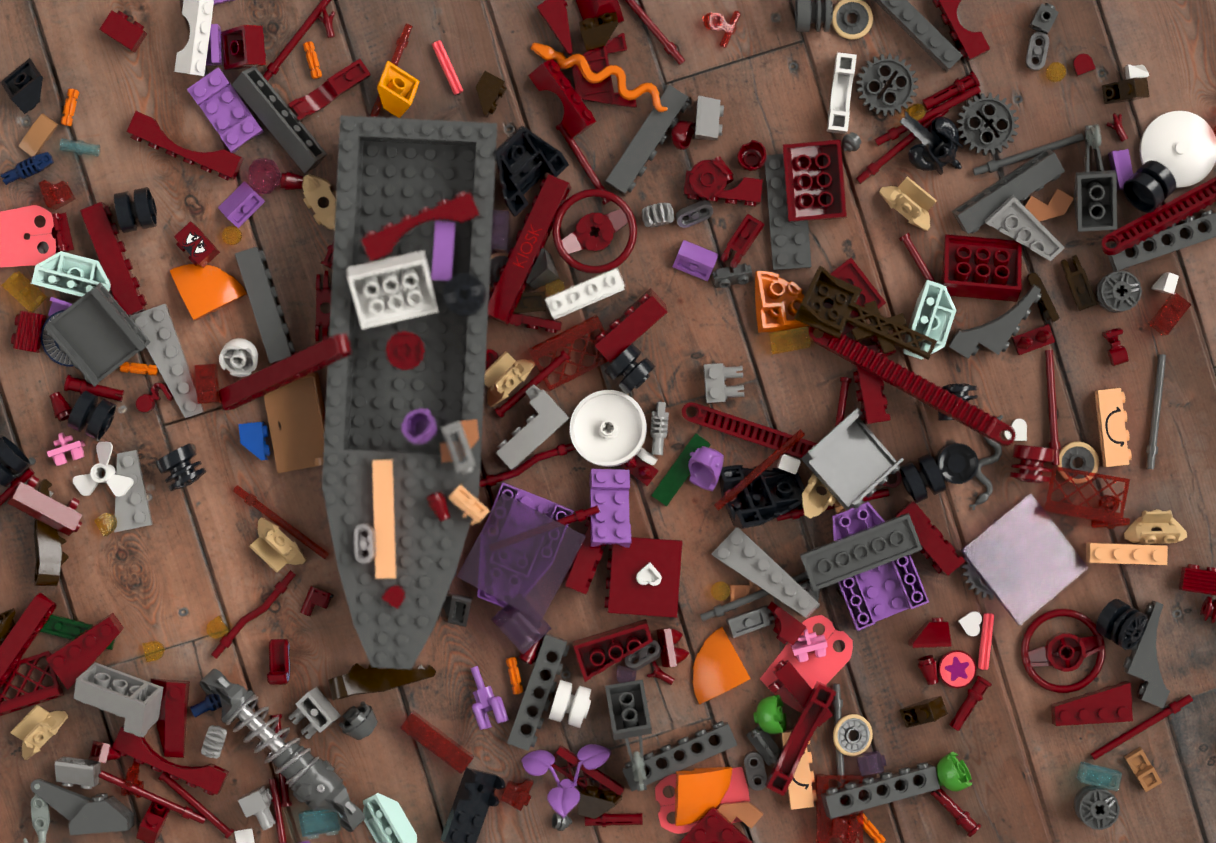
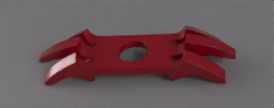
(322, 295)

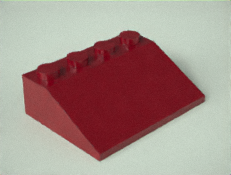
(814, 181)
(982, 267)

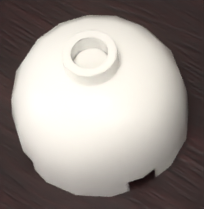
(239, 357)

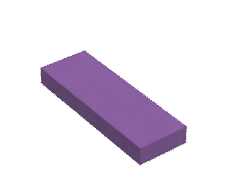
(443, 251)

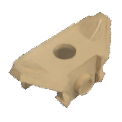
(314, 189)
(910, 201)
(505, 376)
(813, 502)
(1141, 532)
(276, 547)
(37, 729)

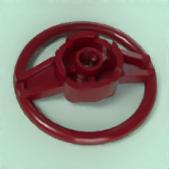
(608, 226)
(1051, 653)

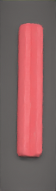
(447, 67)
(985, 642)

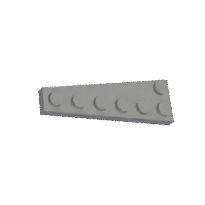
(169, 357)
(754, 564)

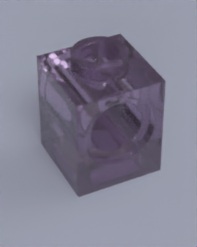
(871, 763)

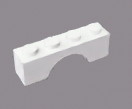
(194, 55)
(841, 93)

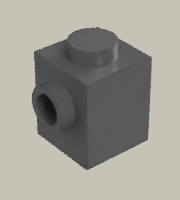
(1044, 18)

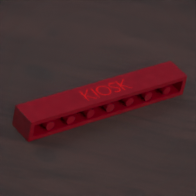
(527, 249)

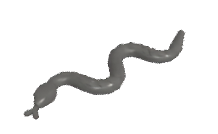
(986, 461)

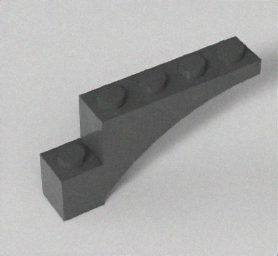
(996, 332)
(1144, 661)

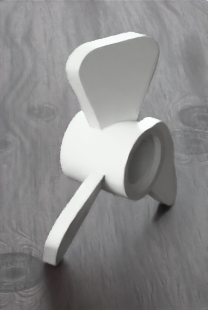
(87, 483)

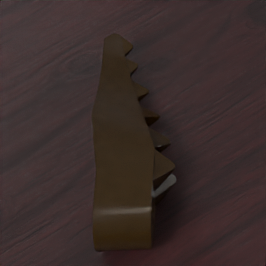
(47, 548)
(375, 680)

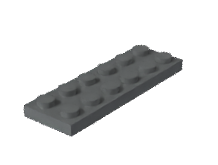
(788, 239)
(861, 551)

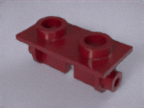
(62, 233)

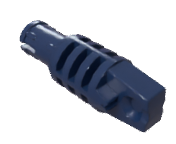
(28, 167)
(211, 702)

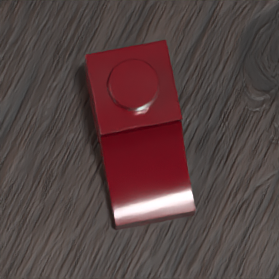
(785, 625)

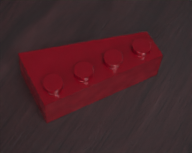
(610, 647)

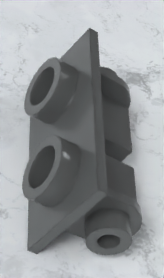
(741, 275)
(764, 745)

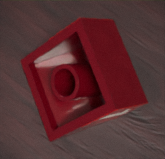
(243, 47)

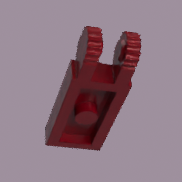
(742, 239)
(533, 322)

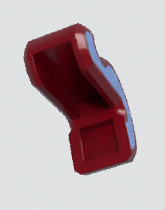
(279, 662)

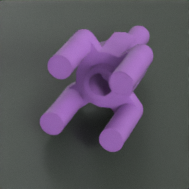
(486, 702)

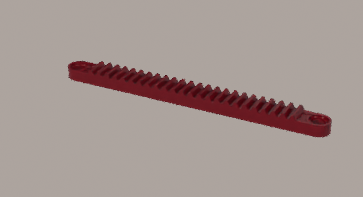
(1161, 218)
(915, 386)
(753, 432)

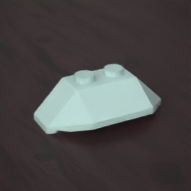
(70, 274)
(932, 316)
(387, 820)

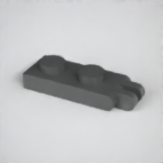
(749, 621)

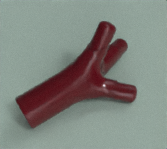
(327, 21)
(1117, 126)
(658, 673)

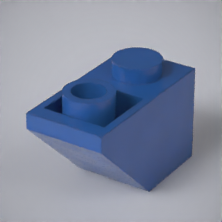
(254, 439)

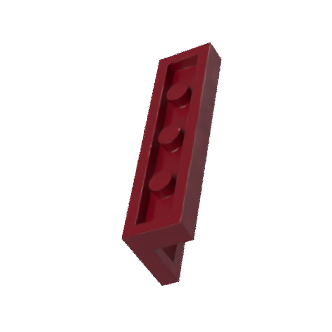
(594, 773)

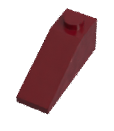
(557, 19)

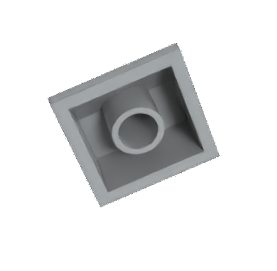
(707, 118)
(77, 771)

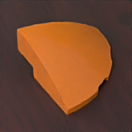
(206, 288)
(776, 302)
(717, 667)
(698, 792)

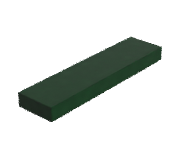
(678, 472)
(67, 628)

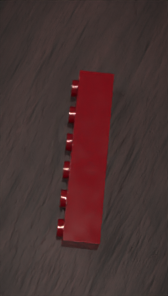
(112, 258)

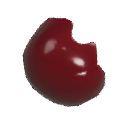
(682, 134)
(752, 155)

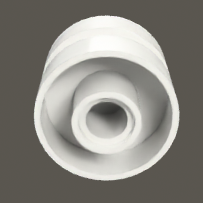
(575, 705)

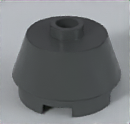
(359, 721)

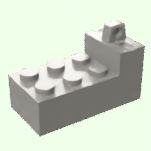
(536, 431)
(121, 695)

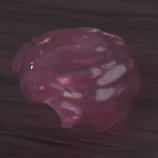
(264, 175)

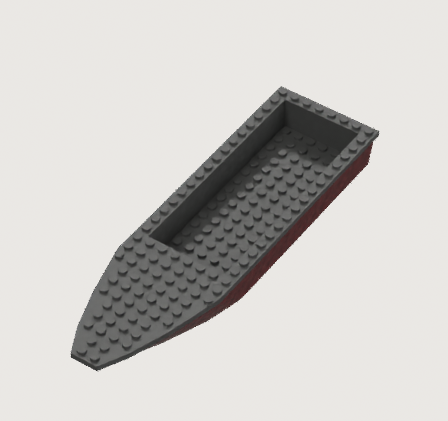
(383, 175)

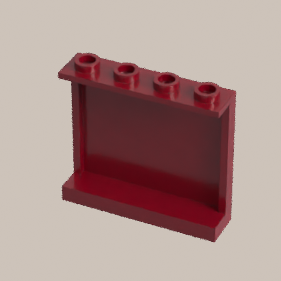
(629, 596)

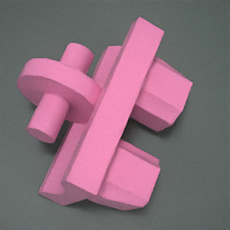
(75, 448)
(809, 643)

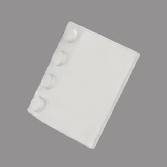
(392, 289)

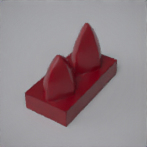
(1033, 339)
(640, 470)
(670, 655)
(102, 752)

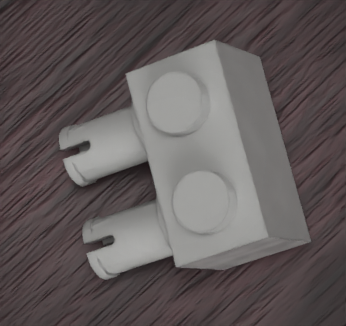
(714, 382)
(317, 710)
(258, 803)

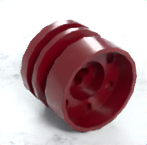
(1032, 463)

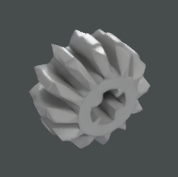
(657, 215)
(214, 741)

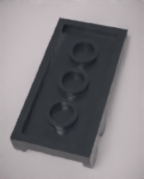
(471, 806)

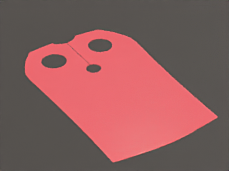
(13, 247)
(815, 668)
(736, 793)

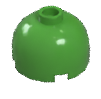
(770, 715)
(952, 773)

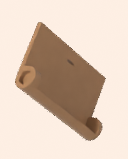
(297, 423)

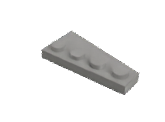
(1020, 224)
(132, 508)

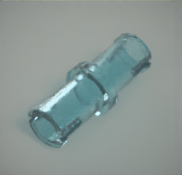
(79, 147)

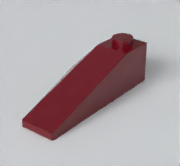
(173, 716)

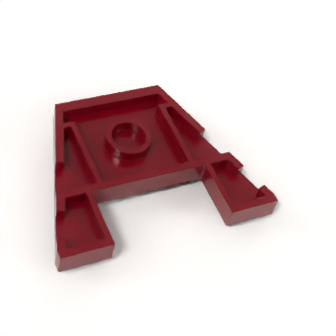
(598, 60)

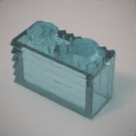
(1099, 776)
(319, 822)

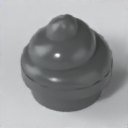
(851, 142)
(559, 822)

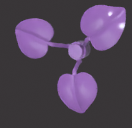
(565, 796)

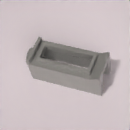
(459, 447)

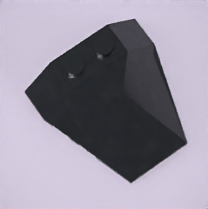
(522, 163)
(764, 498)

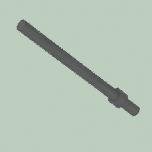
(993, 165)
(1152, 449)
(720, 610)
(837, 703)

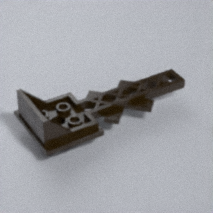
(843, 298)

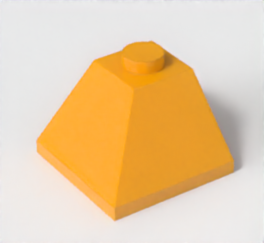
(396, 89)

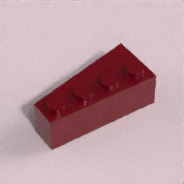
(630, 325)
(871, 395)
(932, 541)
(584, 564)
(80, 652)
(1095, 707)

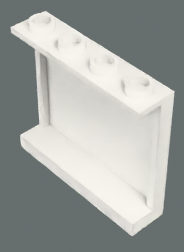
(585, 294)

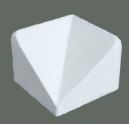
(1137, 71)
(1166, 283)
(788, 463)

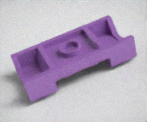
(225, 109)
(611, 493)

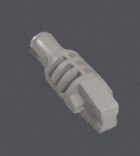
(659, 428)

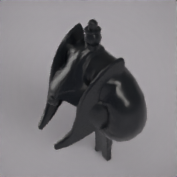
(937, 146)

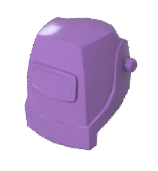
(419, 426)
(705, 467)

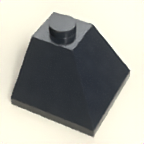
(24, 86)

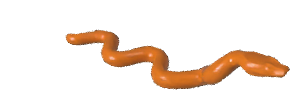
(548, 53)

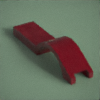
(330, 89)

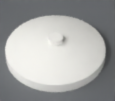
(1182, 145)
(608, 428)

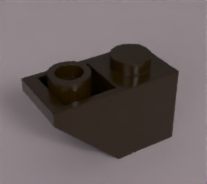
(598, 30)
(1125, 90)
(488, 91)
(924, 712)
(596, 802)

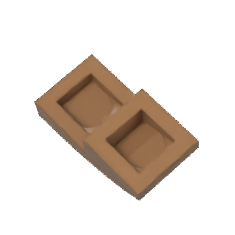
(38, 135)
(1142, 769)

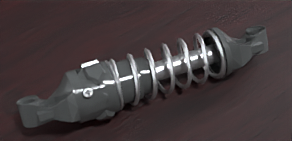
(308, 776)

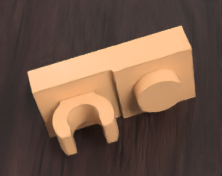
(469, 504)

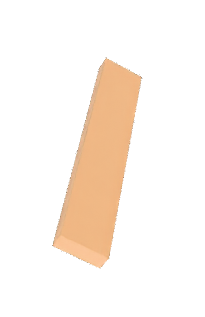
(384, 518)

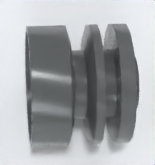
(813, 12)
(1113, 301)
(1085, 805)

